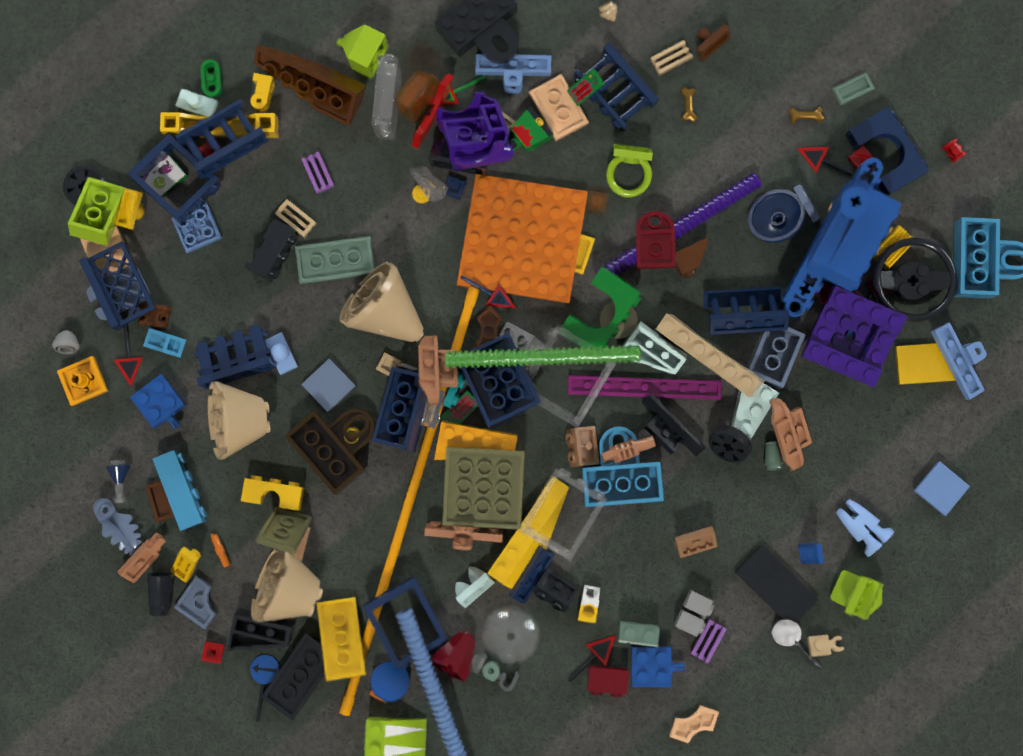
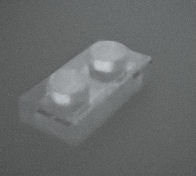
(431, 412)

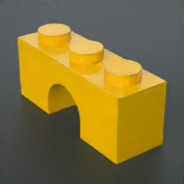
(290, 495)

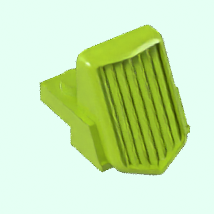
(858, 594)

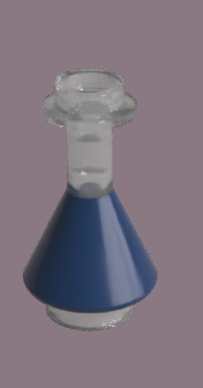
(118, 472)

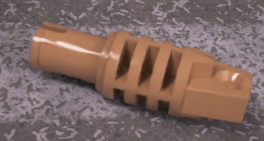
(627, 449)

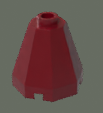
(456, 656)

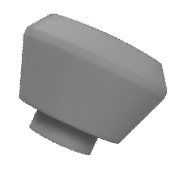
(65, 343)

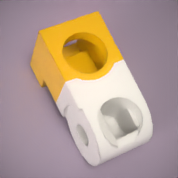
(589, 604)

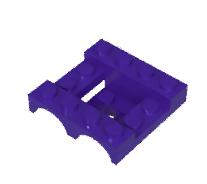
(852, 312)

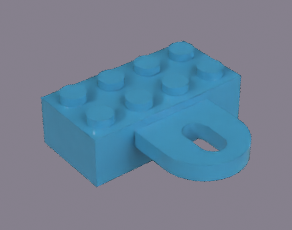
(981, 257)
(623, 481)

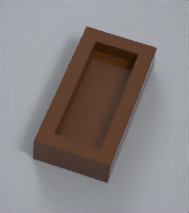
(159, 502)

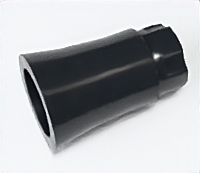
(159, 592)

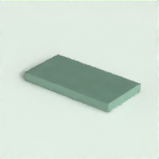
(334, 260)

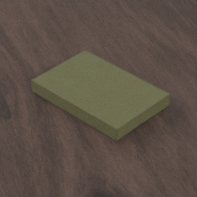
(284, 530)

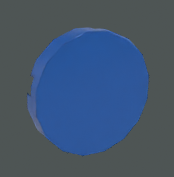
(389, 683)

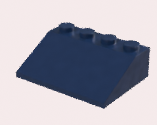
(501, 390)

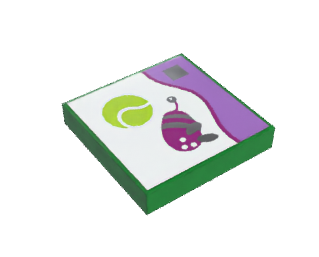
(165, 176)

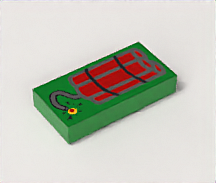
(585, 87)
(464, 407)

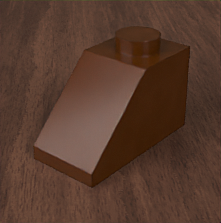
(690, 258)

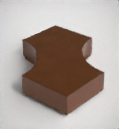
(489, 323)

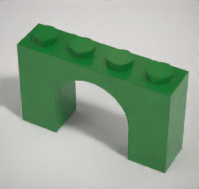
(623, 296)

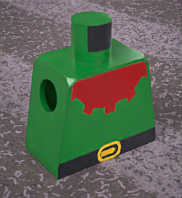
(529, 131)

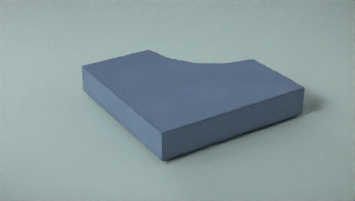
(807, 203)
(196, 603)

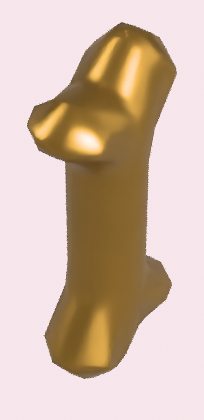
(689, 114)
(796, 115)

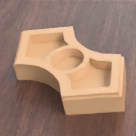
(701, 720)

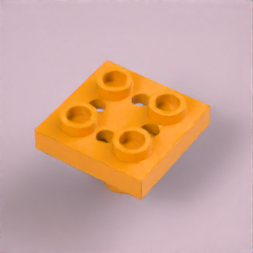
(70, 378)

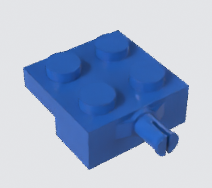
(159, 402)
(652, 666)

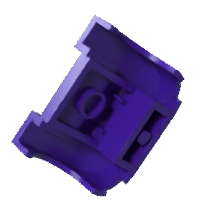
(475, 134)

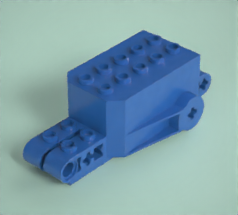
(845, 238)

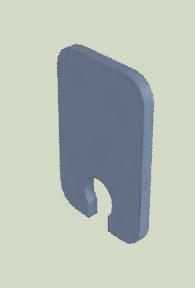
(117, 296)

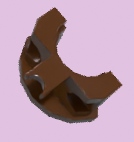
(155, 317)

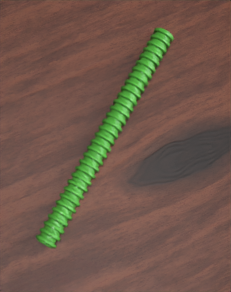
(542, 356)

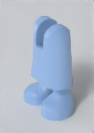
(861, 523)

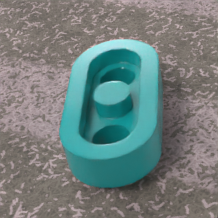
(452, 397)

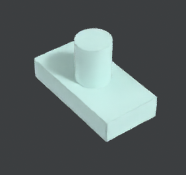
(196, 103)

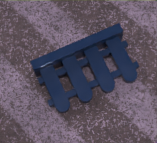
(244, 365)

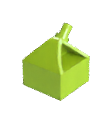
(363, 48)

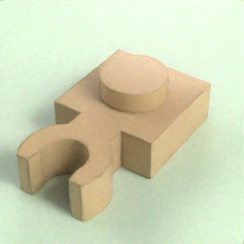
(821, 645)

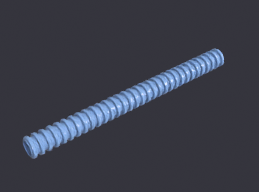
(430, 682)

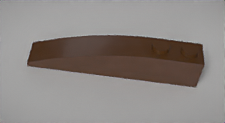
(319, 85)

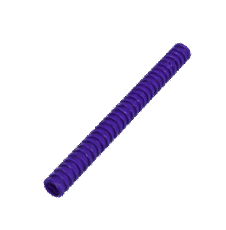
(694, 218)

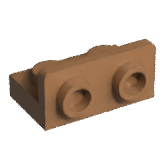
(582, 446)
(695, 542)

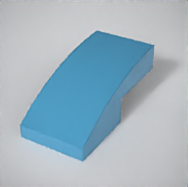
(164, 342)

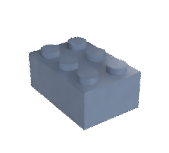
(775, 355)

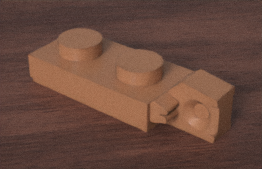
(142, 558)

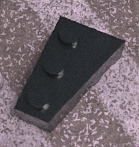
(272, 251)
(250, 634)

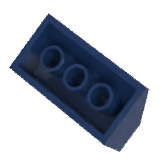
(401, 411)

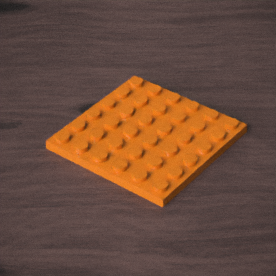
(523, 238)

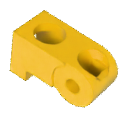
(263, 92)

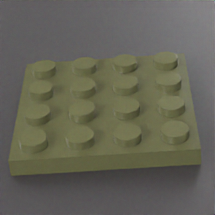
(483, 487)

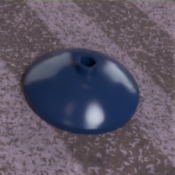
(770, 209)

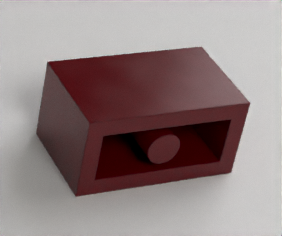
(607, 680)

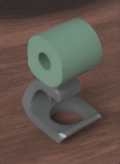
(492, 672)

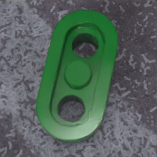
(211, 79)

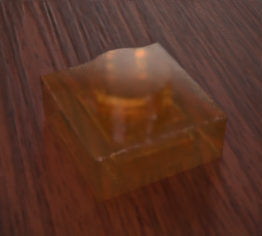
(597, 202)

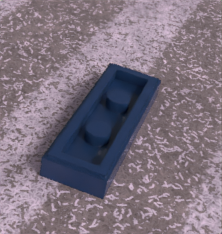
(531, 574)

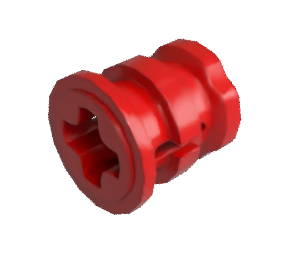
(954, 150)

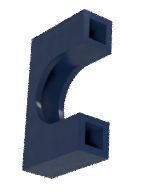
(886, 126)

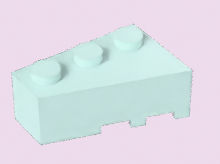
(655, 349)

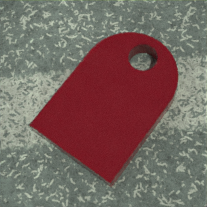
(655, 243)

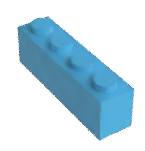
(179, 489)

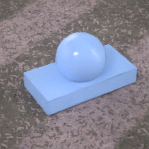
(281, 353)

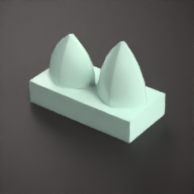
(479, 584)

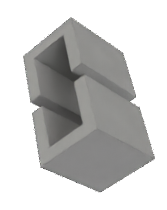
(689, 622)

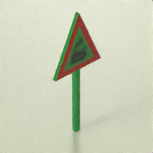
(451, 98)

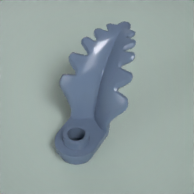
(117, 526)

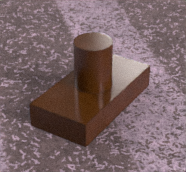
(711, 41)

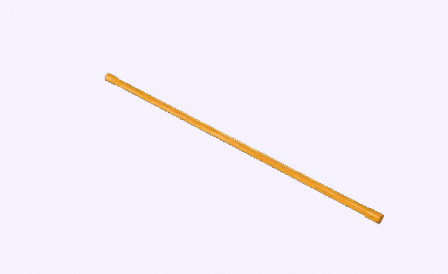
(349, 697)

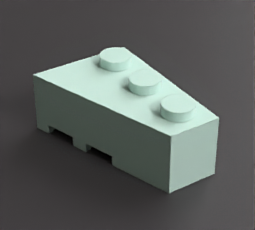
(752, 410)

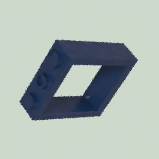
(153, 158)
(391, 594)

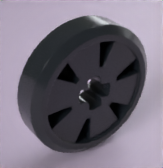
(76, 179)
(722, 438)

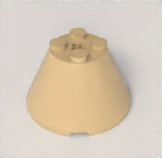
(235, 419)
(285, 589)

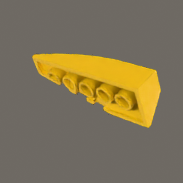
(521, 546)

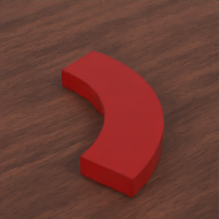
(428, 121)

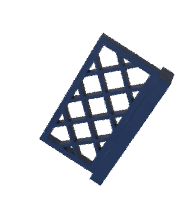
(105, 296)

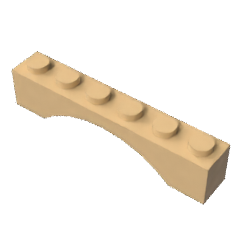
(710, 356)

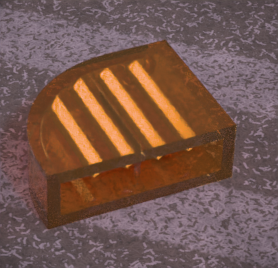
(416, 95)

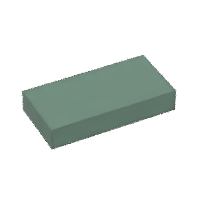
(853, 89)

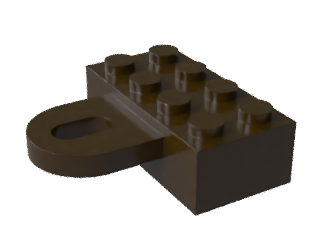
(327, 450)

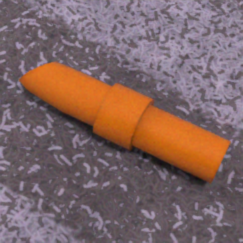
(220, 550)

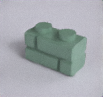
(638, 633)

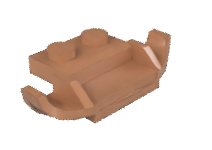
(433, 370)
(790, 432)

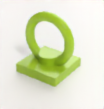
(630, 155)

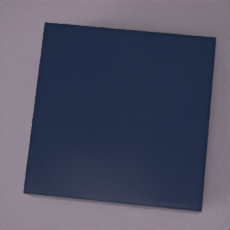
(455, 187)

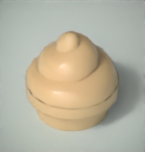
(608, 11)

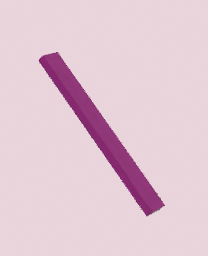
(645, 386)

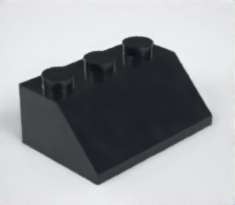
(440, 158)

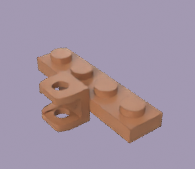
(463, 535)

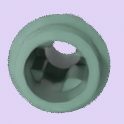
(773, 458)

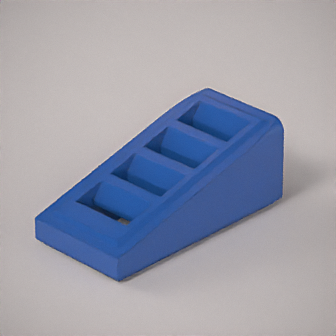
(811, 553)

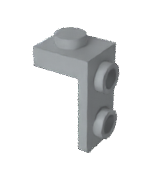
(520, 337)

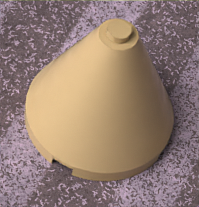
(383, 306)

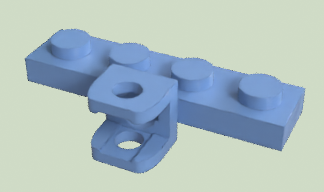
(515, 69)
(960, 359)

